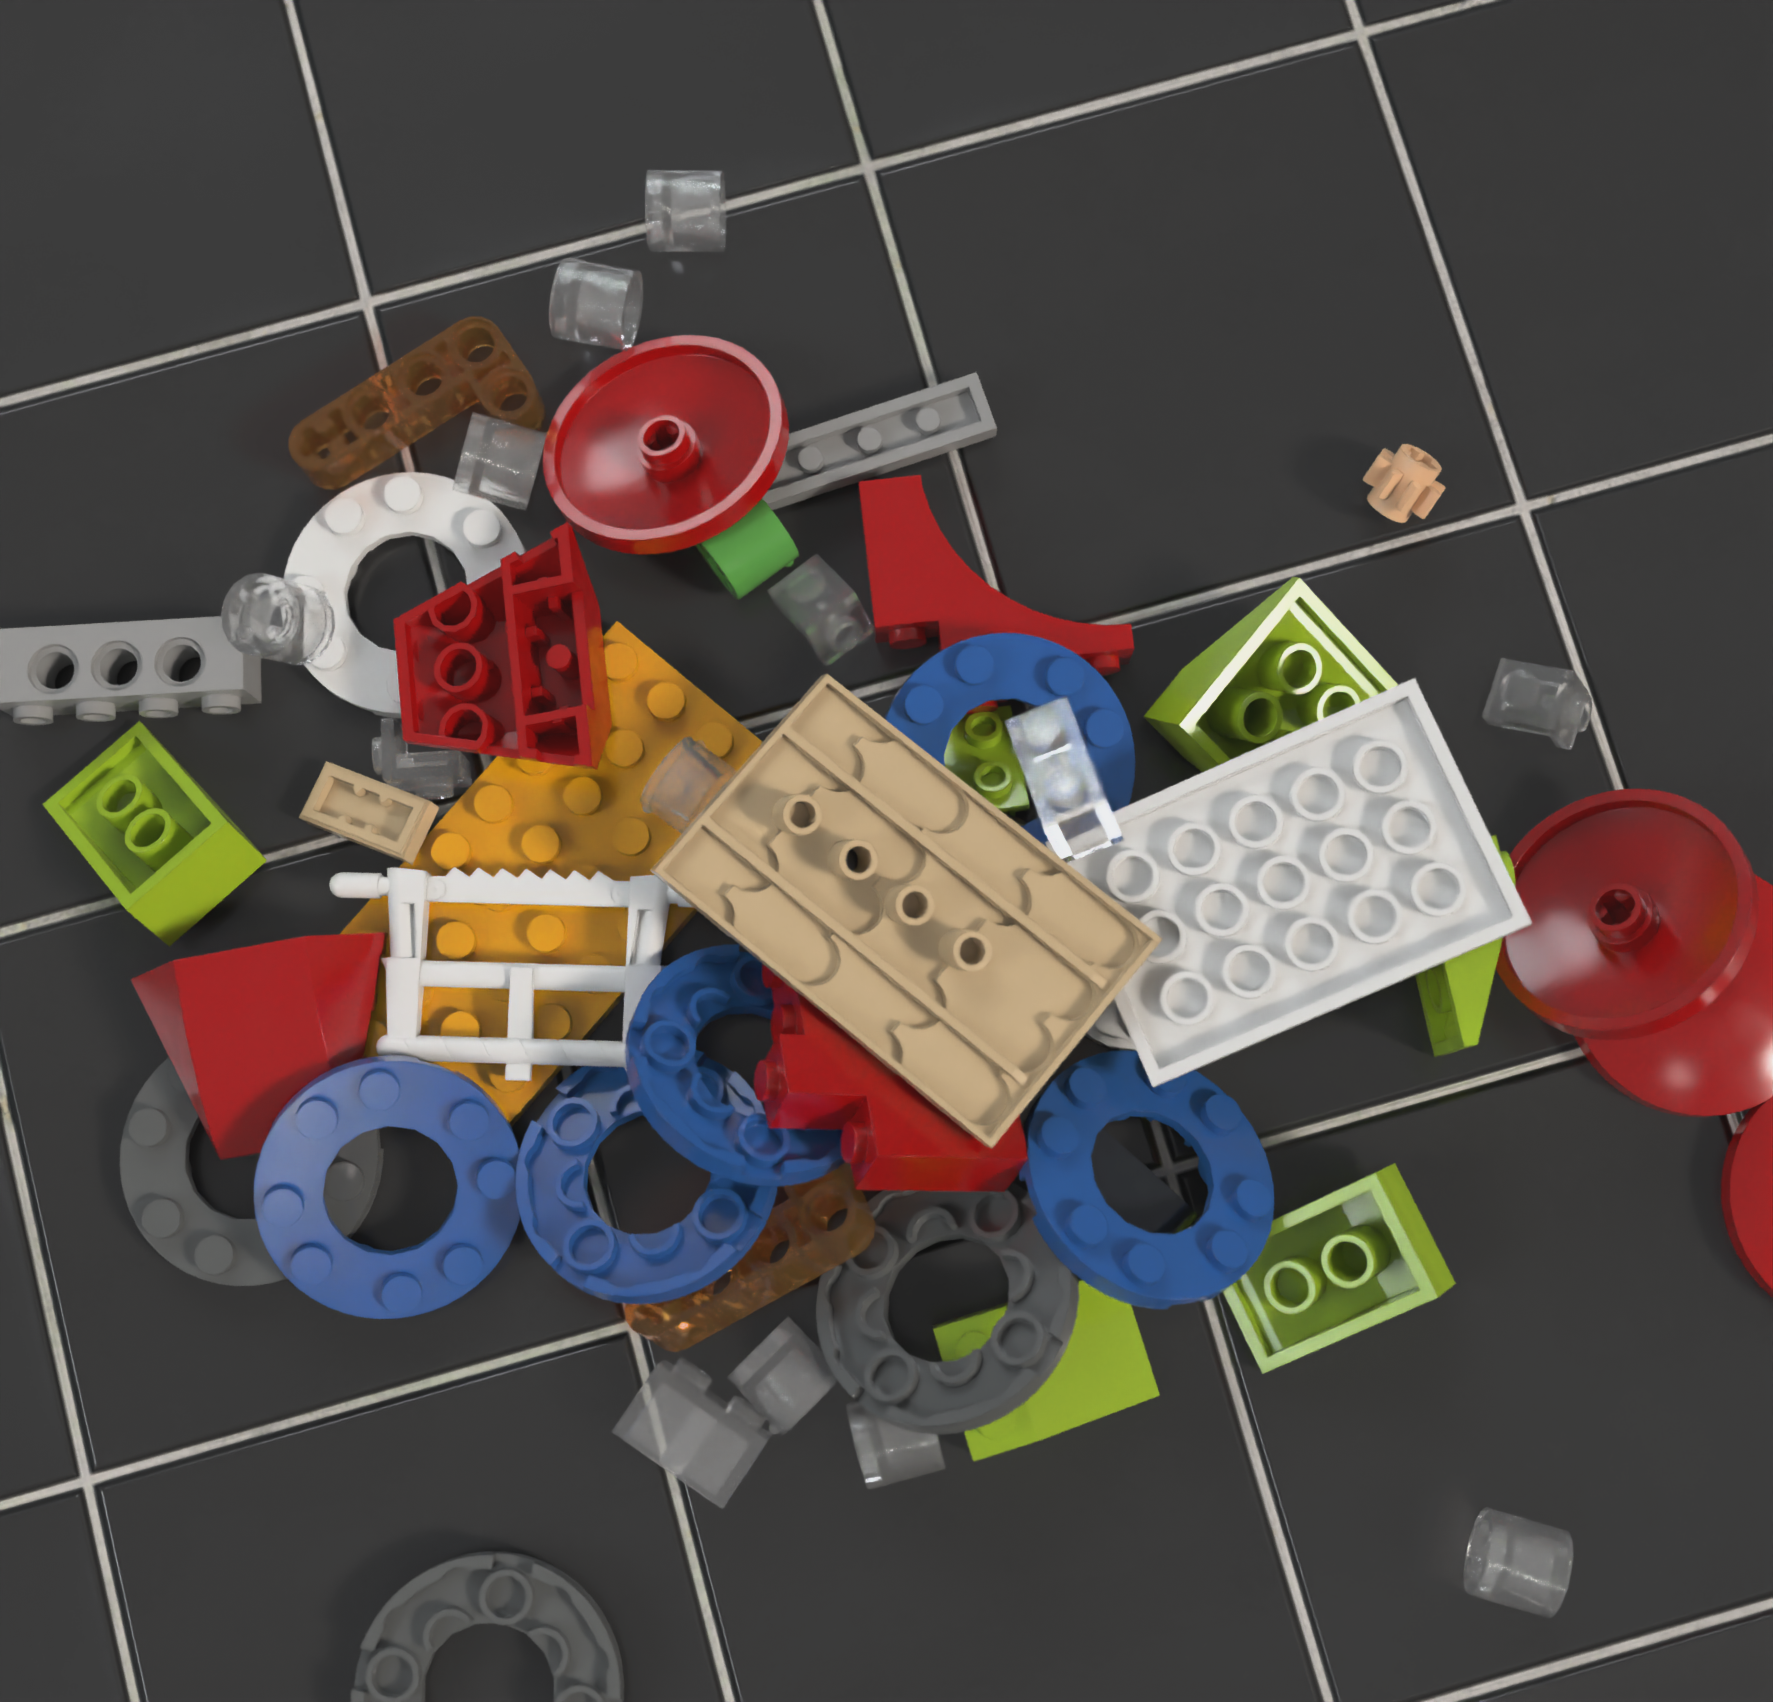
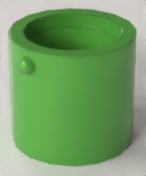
(749, 550)

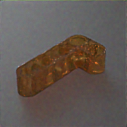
(410, 414)
(755, 1281)

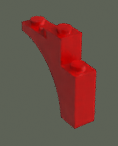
(929, 591)
(888, 1128)

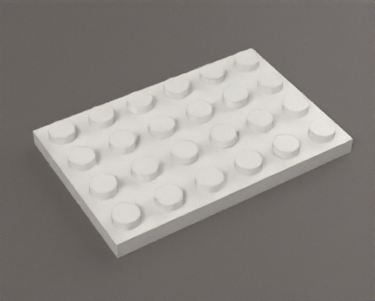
(1300, 881)

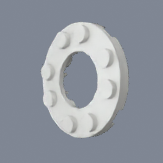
(359, 521)

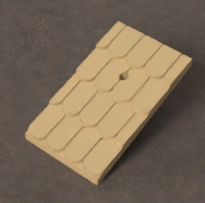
(952, 942)

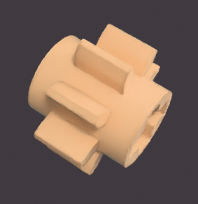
(1404, 483)

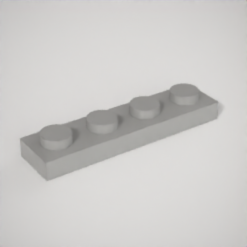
(882, 439)

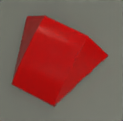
(510, 662)
(261, 1025)

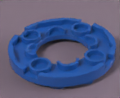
(1022, 670)
(671, 1090)
(364, 1098)
(1092, 1237)
(609, 1261)

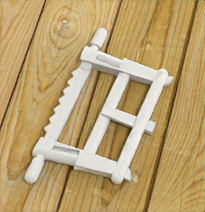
(409, 971)

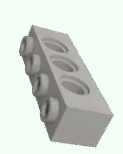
(99, 650)

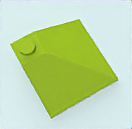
(1266, 679)

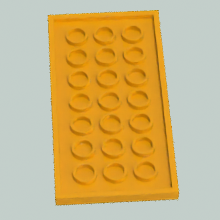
(561, 821)

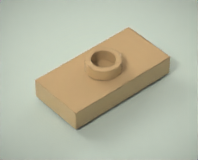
(369, 812)

